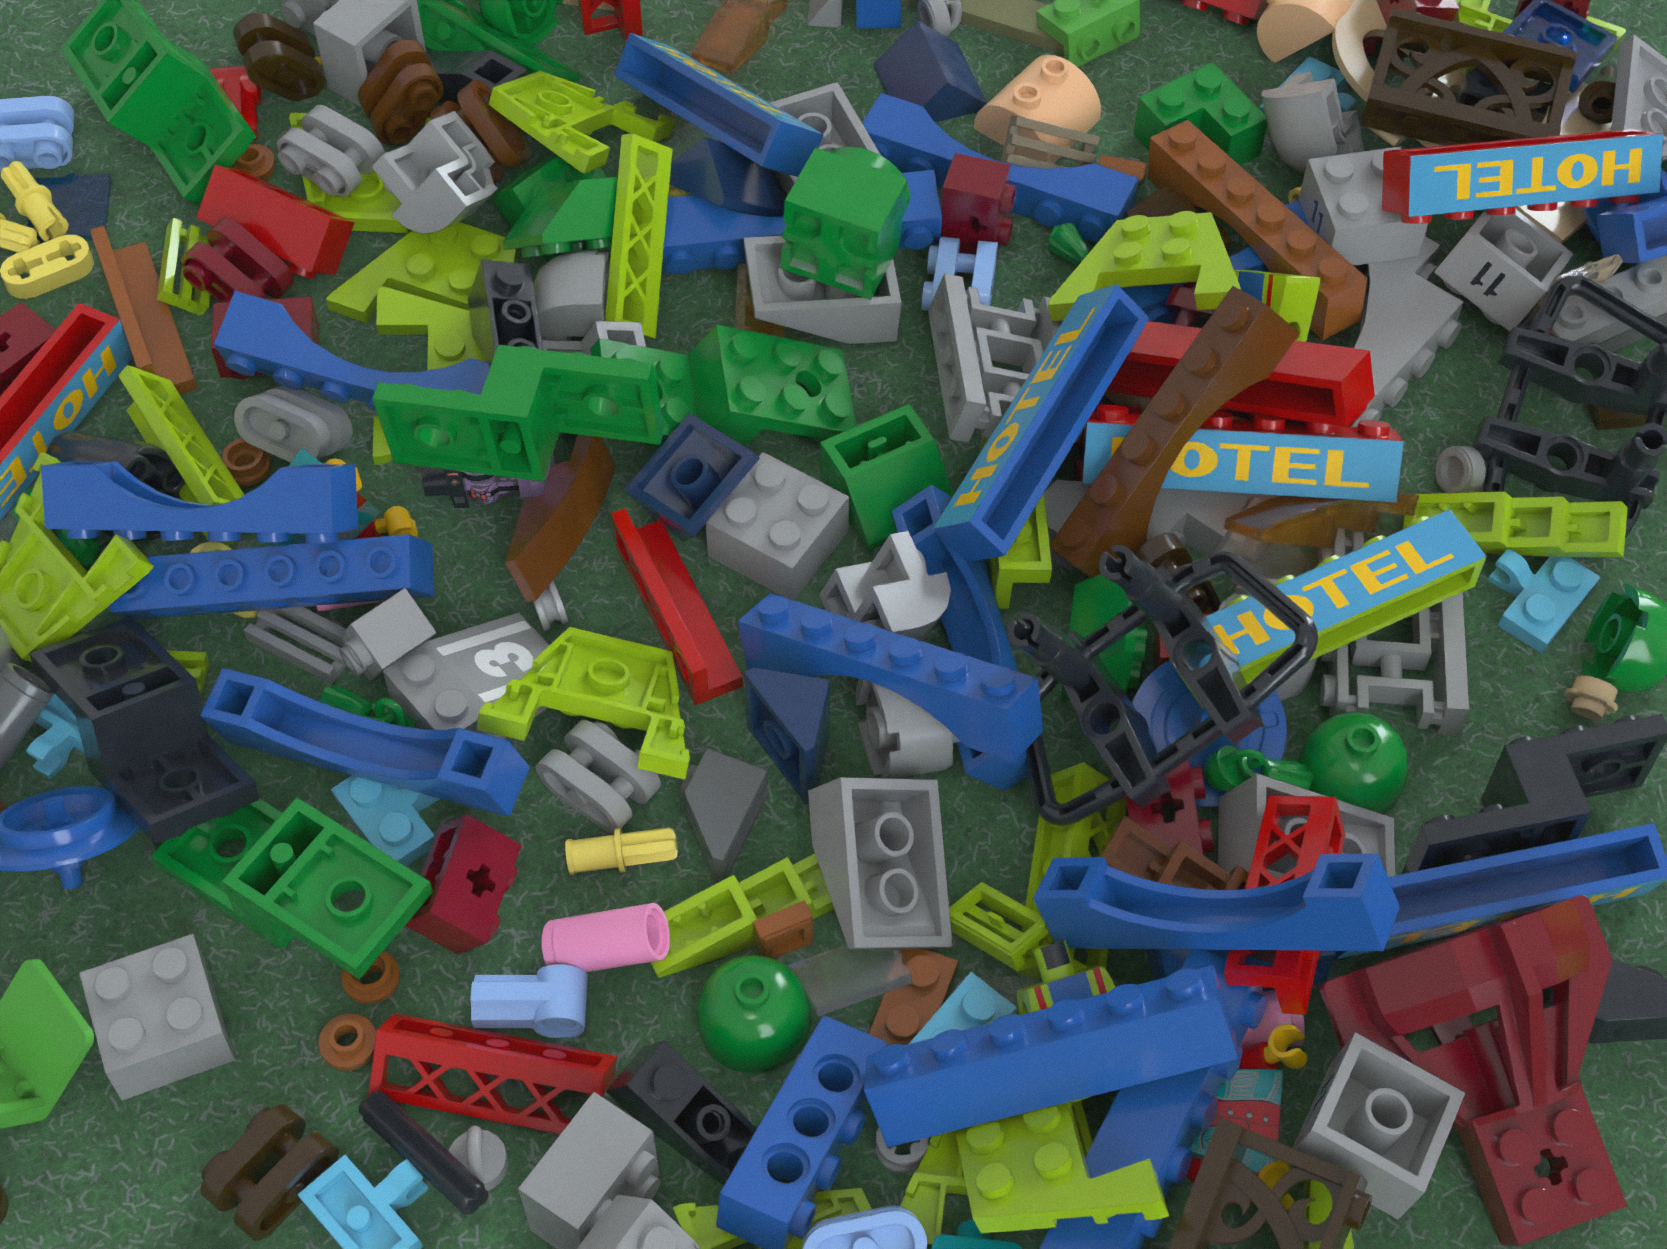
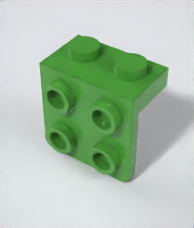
(39, 1044)

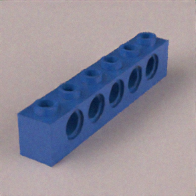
(280, 577)

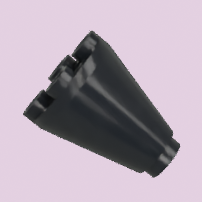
(140, 459)

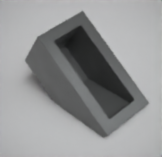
(722, 807)

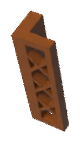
(144, 318)

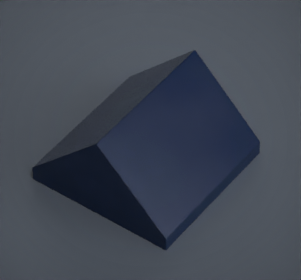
(930, 73)
(727, 179)
(690, 476)
(790, 723)

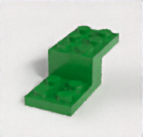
(157, 94)
(748, 384)
(520, 412)
(293, 876)

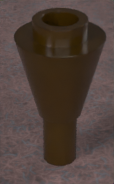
(1597, 98)

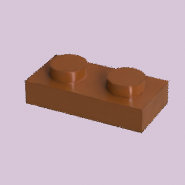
(910, 1007)

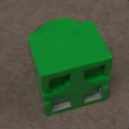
(844, 219)

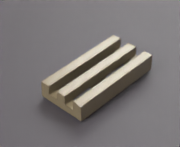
(1083, 156)

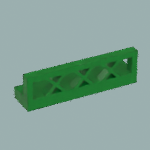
(458, 27)

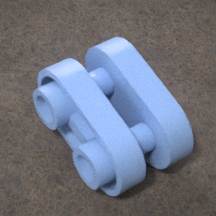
(36, 132)
(948, 260)
(870, 1229)

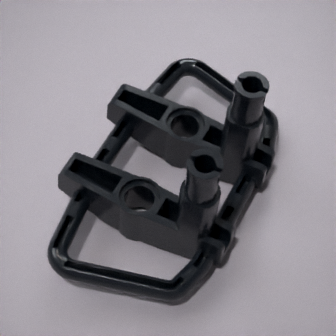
(1617, 385)
(1188, 638)

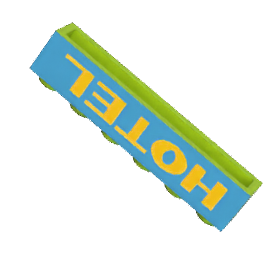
(1356, 592)

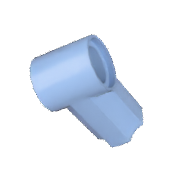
(547, 1002)

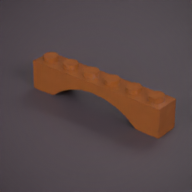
(1284, 243)

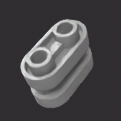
(329, 151)
(292, 419)
(599, 750)

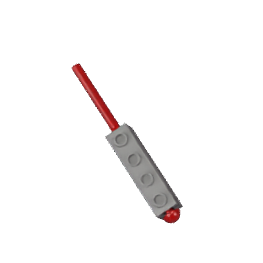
(1640, 285)

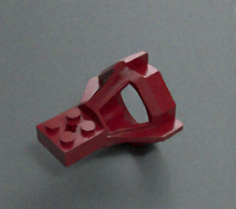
(1514, 1068)

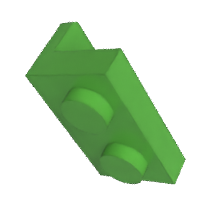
(1090, 26)

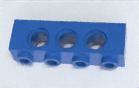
(772, 1211)

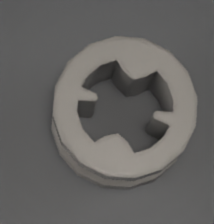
(550, 607)
(900, 1163)

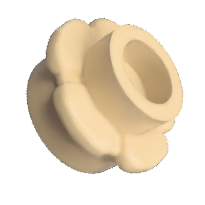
(1592, 697)

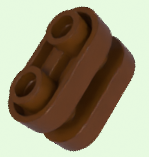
(400, 92)
(495, 132)

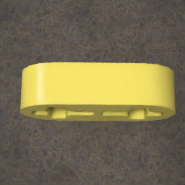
(47, 266)

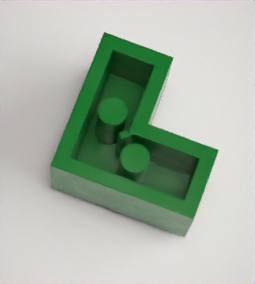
(1211, 105)

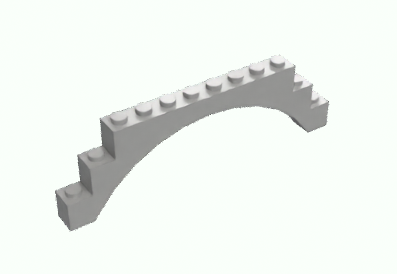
(1400, 325)

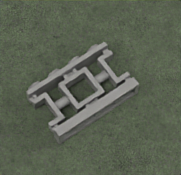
(967, 340)
(1433, 631)

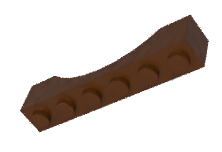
(1228, 355)

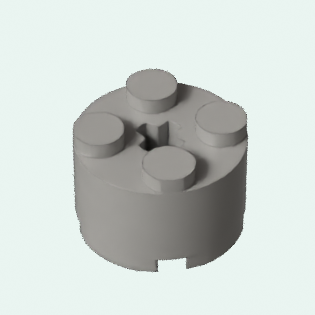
(900, 735)

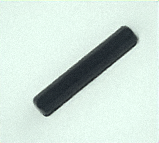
(423, 1152)

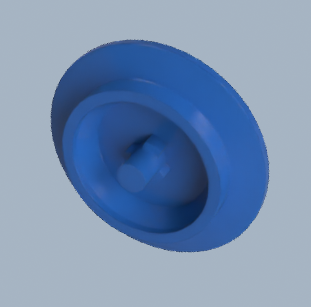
(1175, 711)
(62, 831)

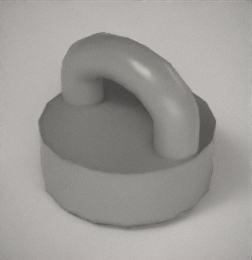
(936, 15)
(1460, 470)
(482, 1155)

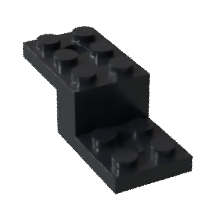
(144, 729)
(1542, 791)

